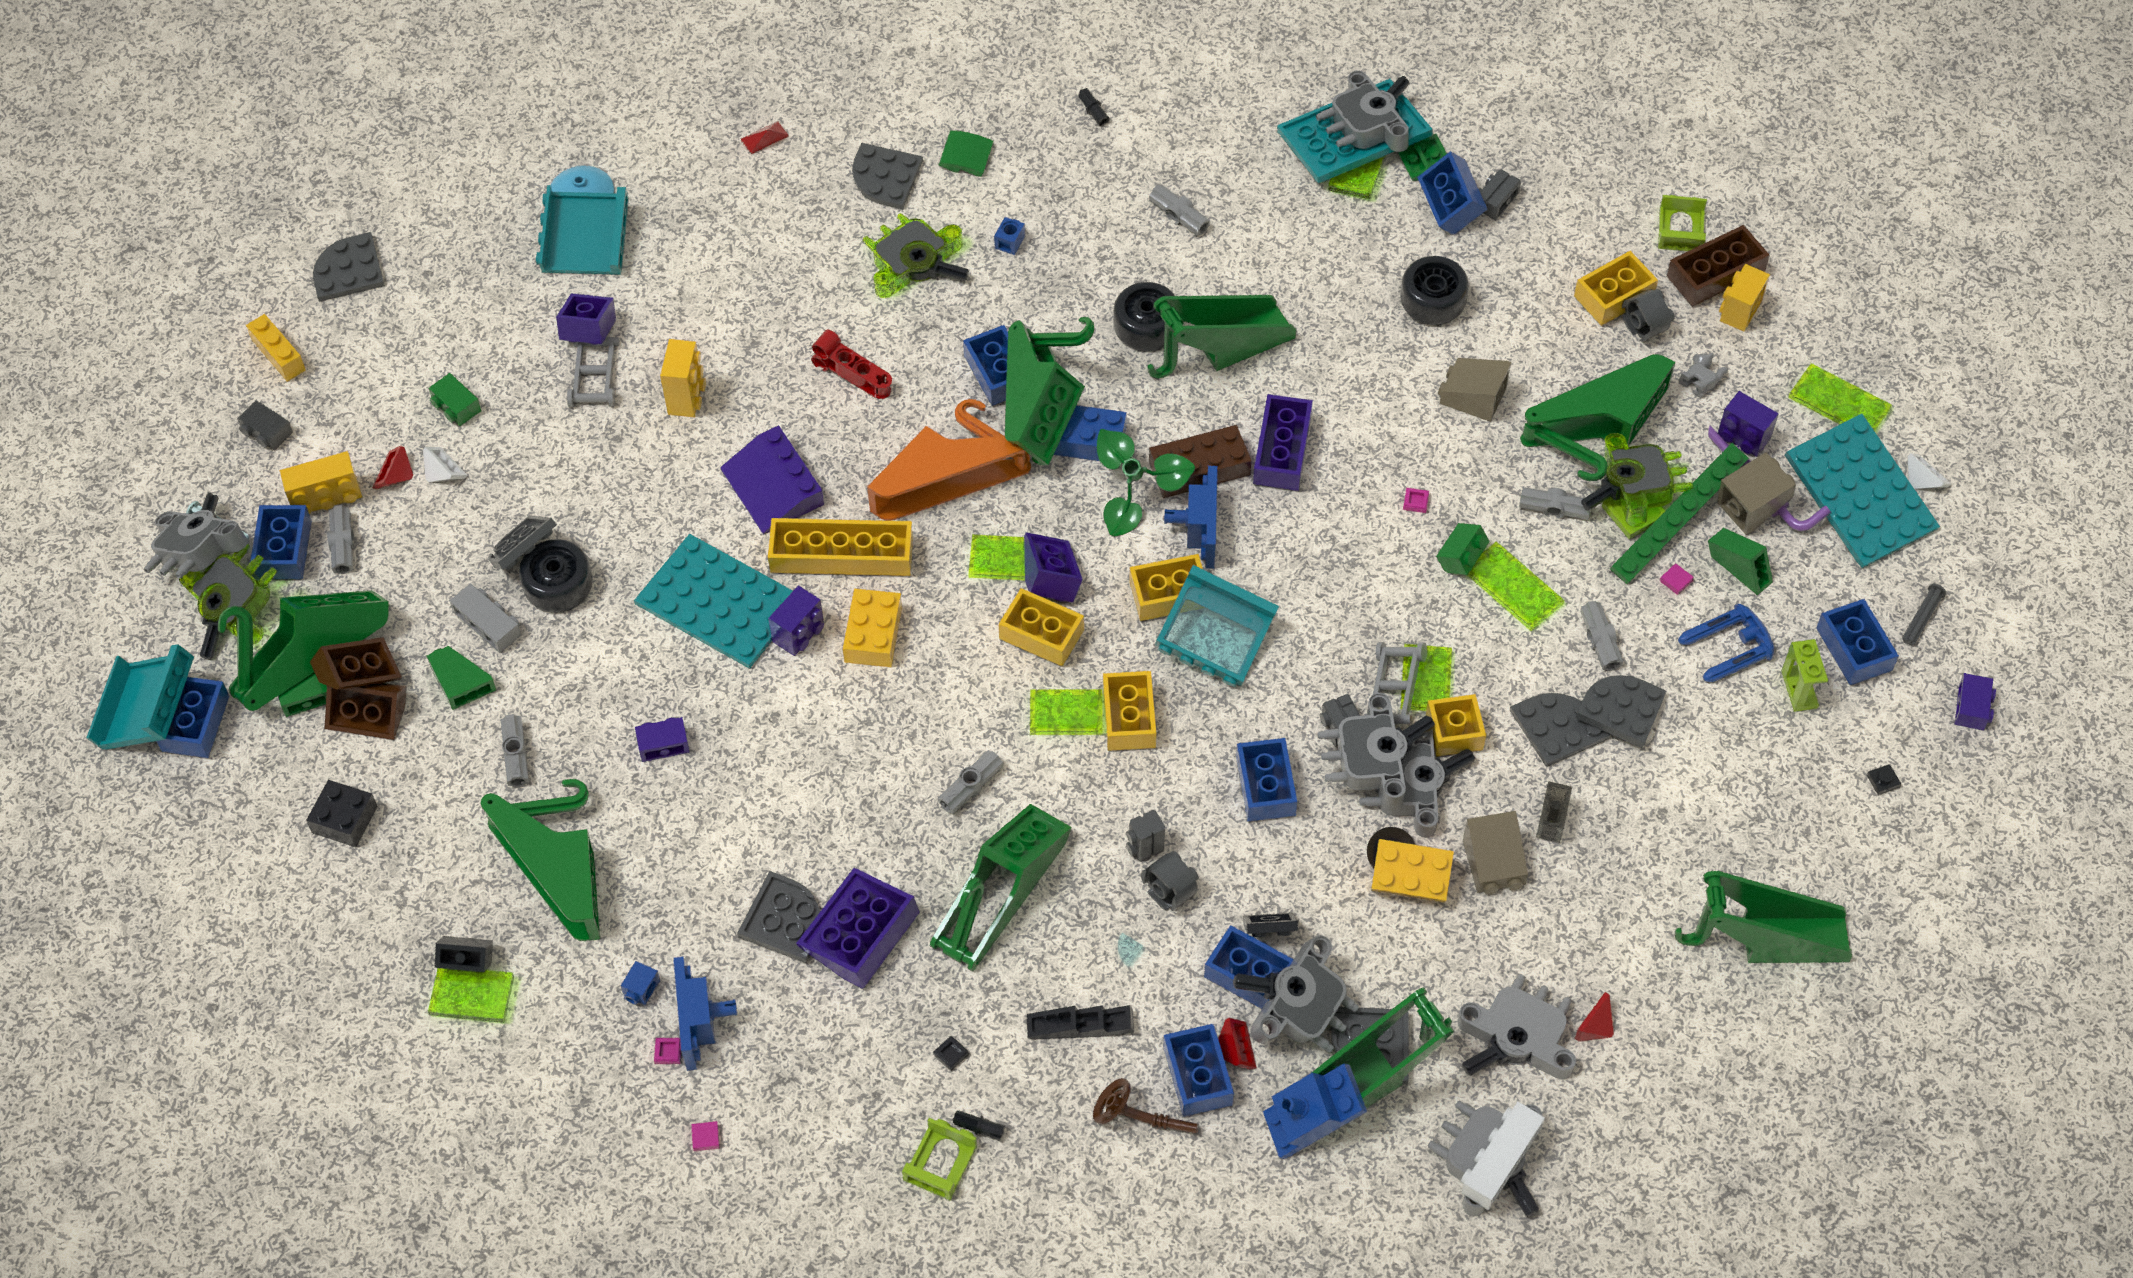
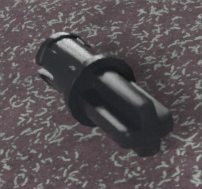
(1093, 107)
(978, 1125)

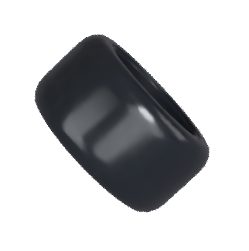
(1434, 290)
(1136, 319)
(555, 576)

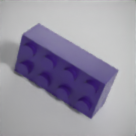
(1282, 442)

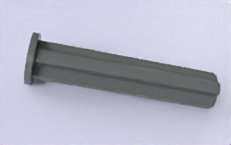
(1924, 613)

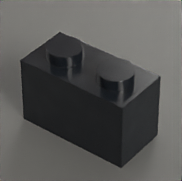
(463, 954)

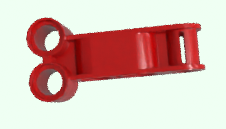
(830, 354)

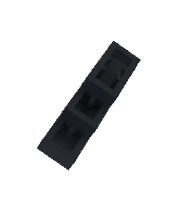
(1080, 1023)

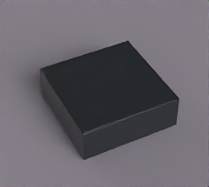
(950, 1053)

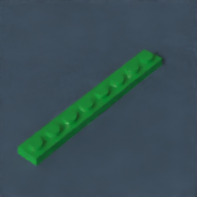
(1678, 514)

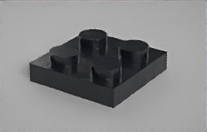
(1265, 923)

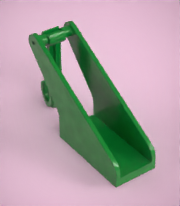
(1224, 328)
(1039, 389)
(1603, 406)
(303, 628)
(1024, 847)
(554, 862)
(1776, 922)
(1369, 1066)

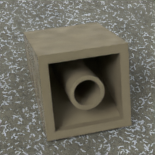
(1475, 386)
(1755, 492)
(1495, 852)

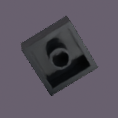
(342, 813)

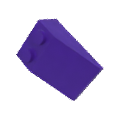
(1051, 568)

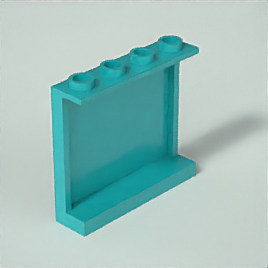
(583, 232)
(140, 700)

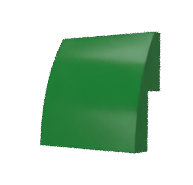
(965, 152)
(1422, 155)

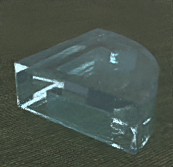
(1128, 949)

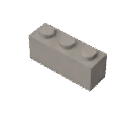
(486, 617)

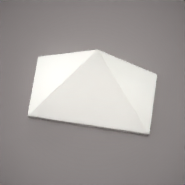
(440, 466)
(1923, 475)

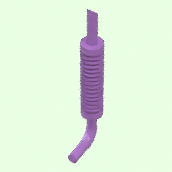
(1783, 512)

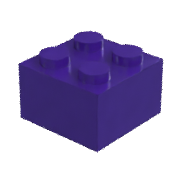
(586, 318)
(1747, 424)
(796, 621)

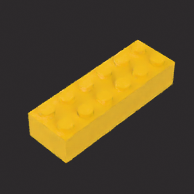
(840, 547)

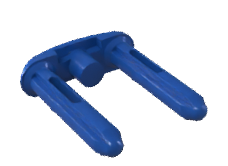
(1754, 630)

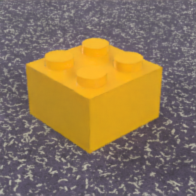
(1743, 297)
(1456, 725)

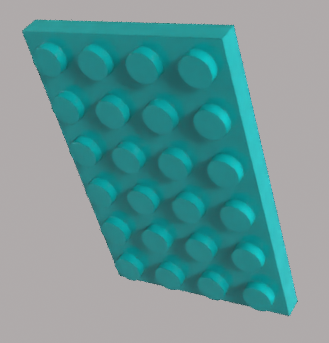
(1319, 150)
(1863, 489)
(715, 600)

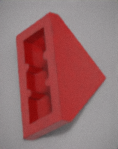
(764, 137)
(394, 469)
(1598, 1022)
(1236, 1044)

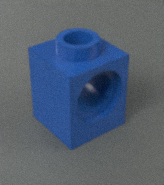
(1009, 235)
(640, 983)

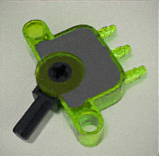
(914, 254)
(1637, 478)
(226, 585)

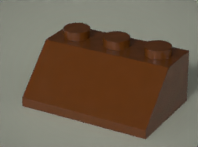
(355, 664)
(366, 709)

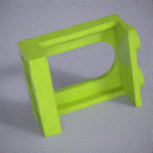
(1681, 240)
(1801, 677)
(937, 1131)

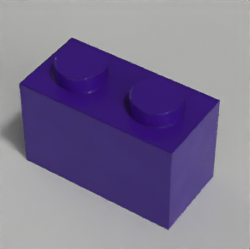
(1974, 702)
(662, 739)

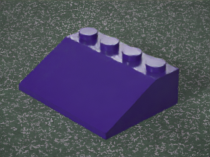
(772, 479)
(859, 927)

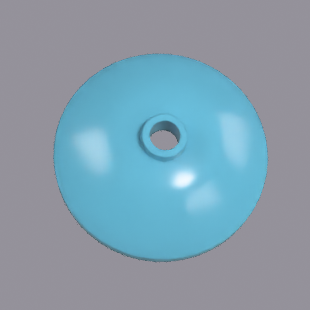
(583, 179)

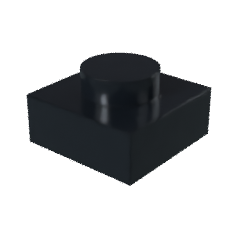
(1883, 779)

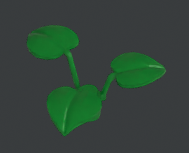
(1117, 449)

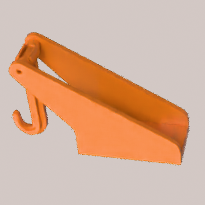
(944, 469)

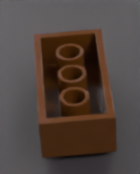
(1711, 266)
(1214, 448)

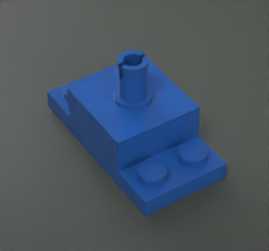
(1200, 517)
(696, 1012)
(1313, 1109)

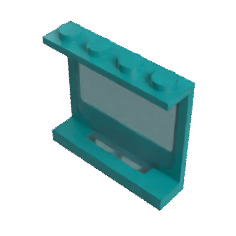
(1216, 626)

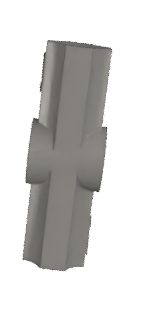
(1179, 209)
(1553, 502)
(340, 539)
(1601, 635)
(514, 761)
(979, 772)

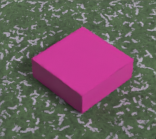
(1416, 500)
(1676, 579)
(667, 1051)
(705, 1136)

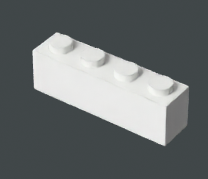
(1502, 1155)

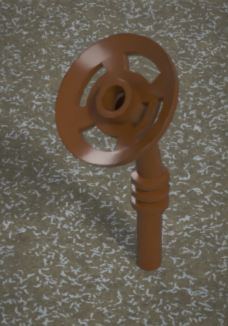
(1118, 1106)

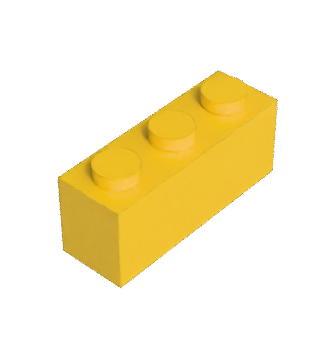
(275, 347)

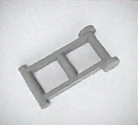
(573, 395)
(1418, 654)

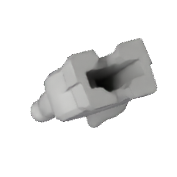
(1701, 376)

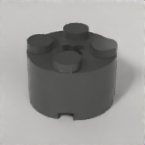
(1647, 314)
(1170, 881)

